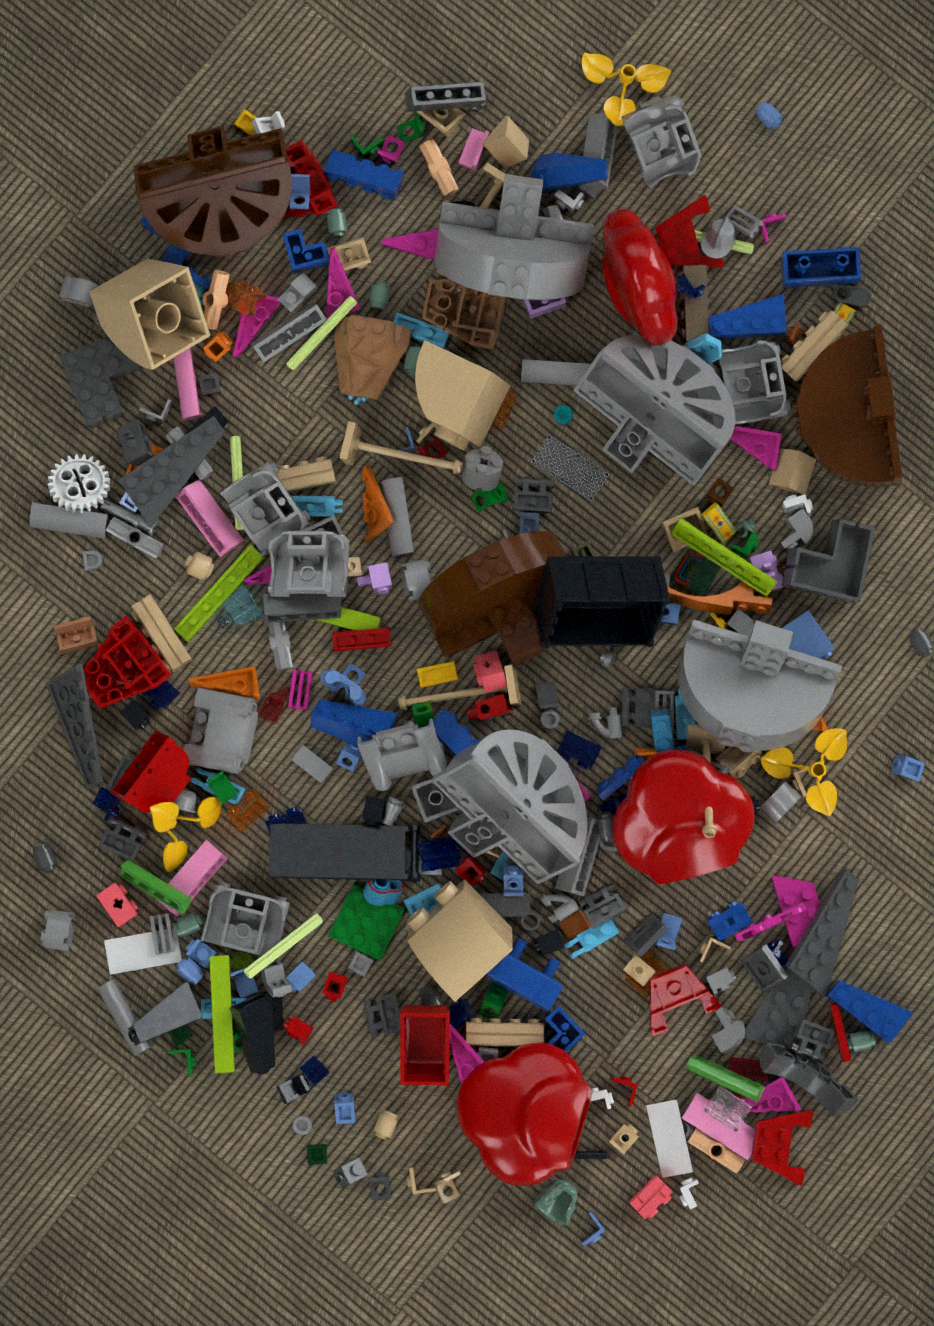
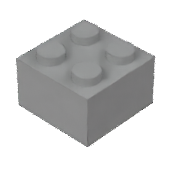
(432, 801)

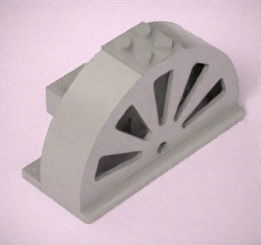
(513, 248)
(661, 403)
(753, 686)
(519, 799)

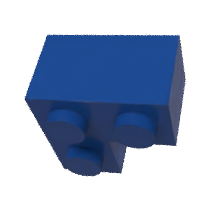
(303, 257)
(567, 1030)

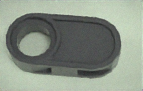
(856, 296)

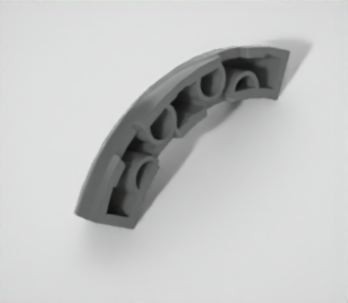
(809, 1075)

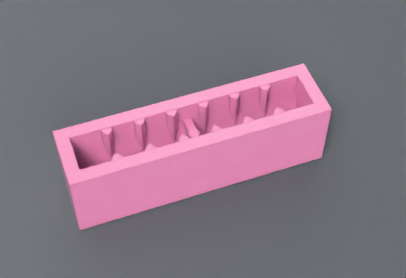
(187, 386)
(209, 518)
(197, 871)
(739, 1141)

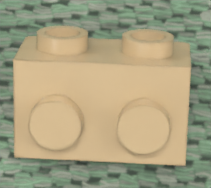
(352, 254)

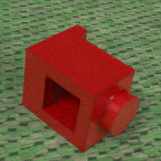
(465, 873)
(337, 979)
(298, 1029)

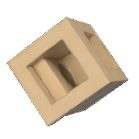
(616, 1139)

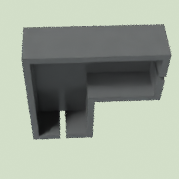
(90, 376)
(840, 570)

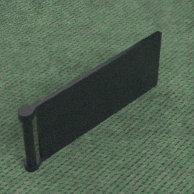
(342, 852)

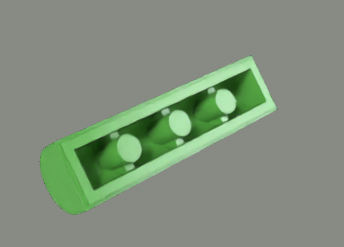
(155, 886)
(725, 1077)

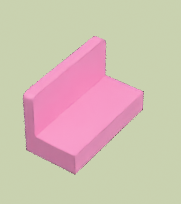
(473, 149)

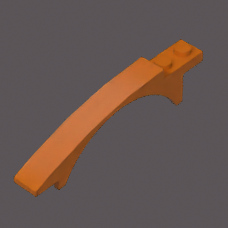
(737, 598)

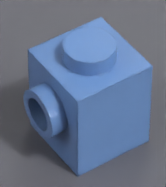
(670, 614)

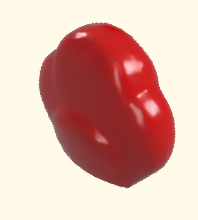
(639, 277)
(664, 816)
(525, 1112)

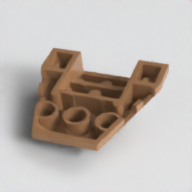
(464, 312)
(368, 354)

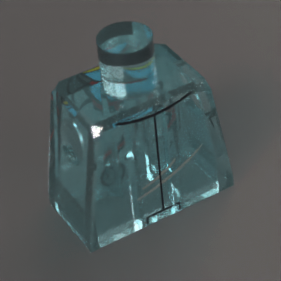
(240, 609)

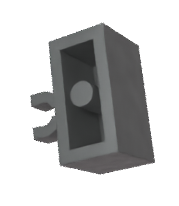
(134, 442)

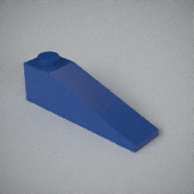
(567, 171)

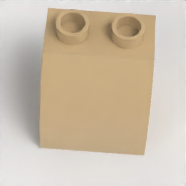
(151, 312)
(457, 395)
(459, 938)

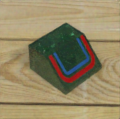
(695, 573)

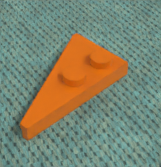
(375, 508)
(236, 682)

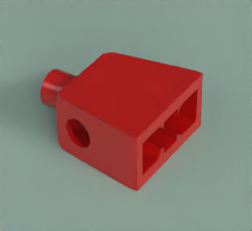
(498, 705)

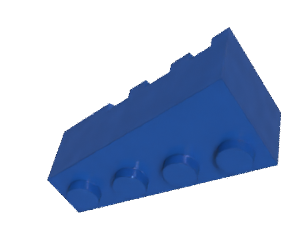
(364, 174)
(753, 320)
(350, 721)
(451, 733)
(875, 1013)

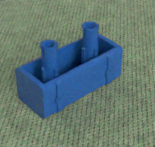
(820, 267)
(525, 981)

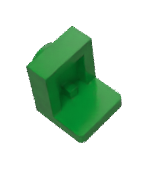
(751, 545)

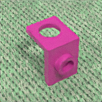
(388, 157)
(770, 219)

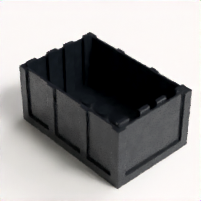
(600, 601)

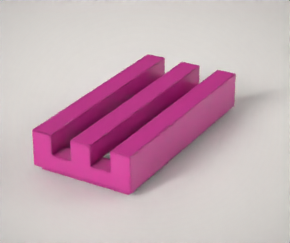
(292, 690)

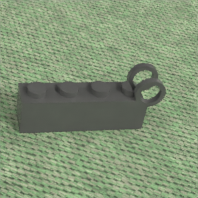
(446, 97)
(300, 607)
(512, 907)

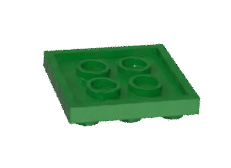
(366, 925)

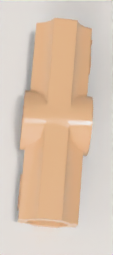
(439, 168)
(215, 298)
(726, 1157)

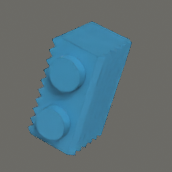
(662, 729)

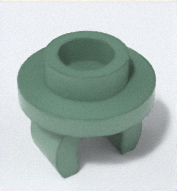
(749, 526)

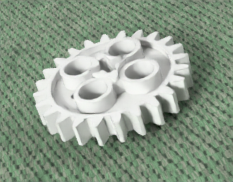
(61, 488)

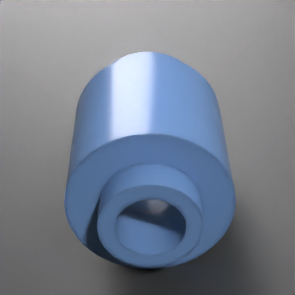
(769, 116)
(190, 971)

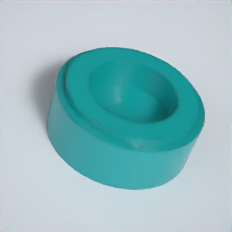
(563, 414)

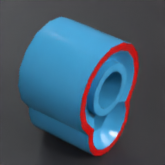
(383, 891)

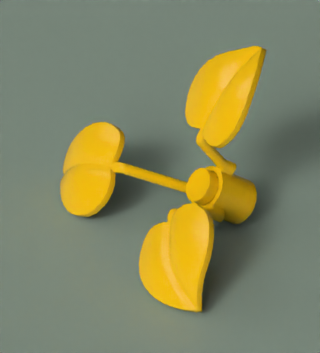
(598, 67)
(822, 796)
(165, 818)

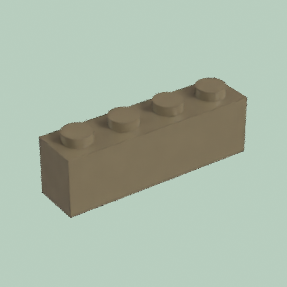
(695, 310)

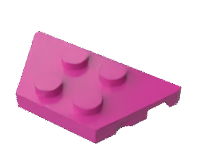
(790, 894)

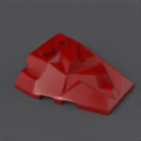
(321, 196)
(123, 666)

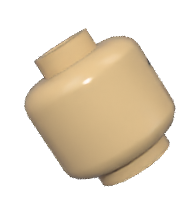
(199, 565)

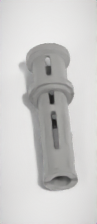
(136, 520)

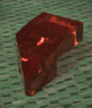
(274, 704)

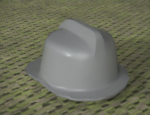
(718, 238)
(186, 801)

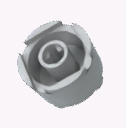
(482, 469)
(415, 578)
(58, 930)

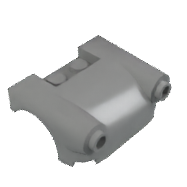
(663, 140)
(755, 382)
(264, 506)
(309, 563)
(222, 731)
(402, 753)
(244, 920)

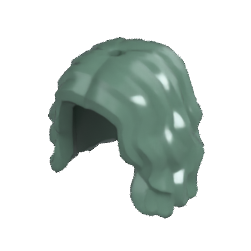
(557, 1201)

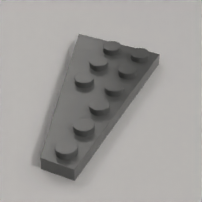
(164, 475)
(73, 708)
(819, 946)

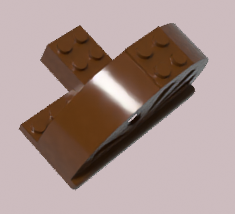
(218, 193)
(850, 411)
(491, 596)

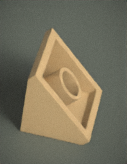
(444, 119)
(507, 143)
(792, 471)
(692, 517)

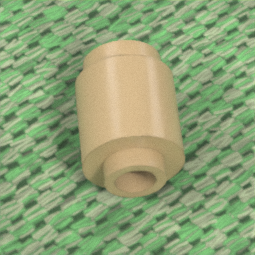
(385, 1124)

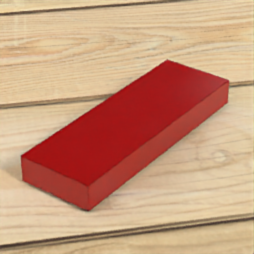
(361, 639)
(839, 1032)

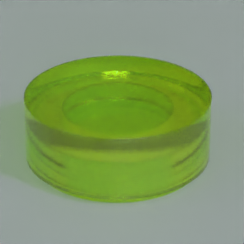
(242, 959)

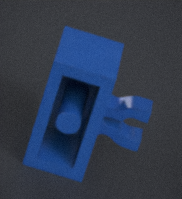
(729, 921)

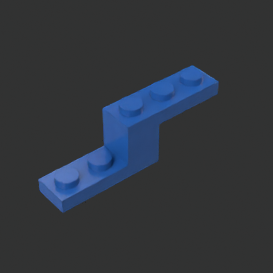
(179, 256)
(622, 774)

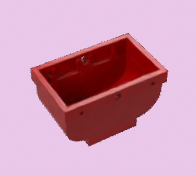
(157, 777)
(424, 1045)

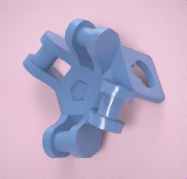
(353, 691)

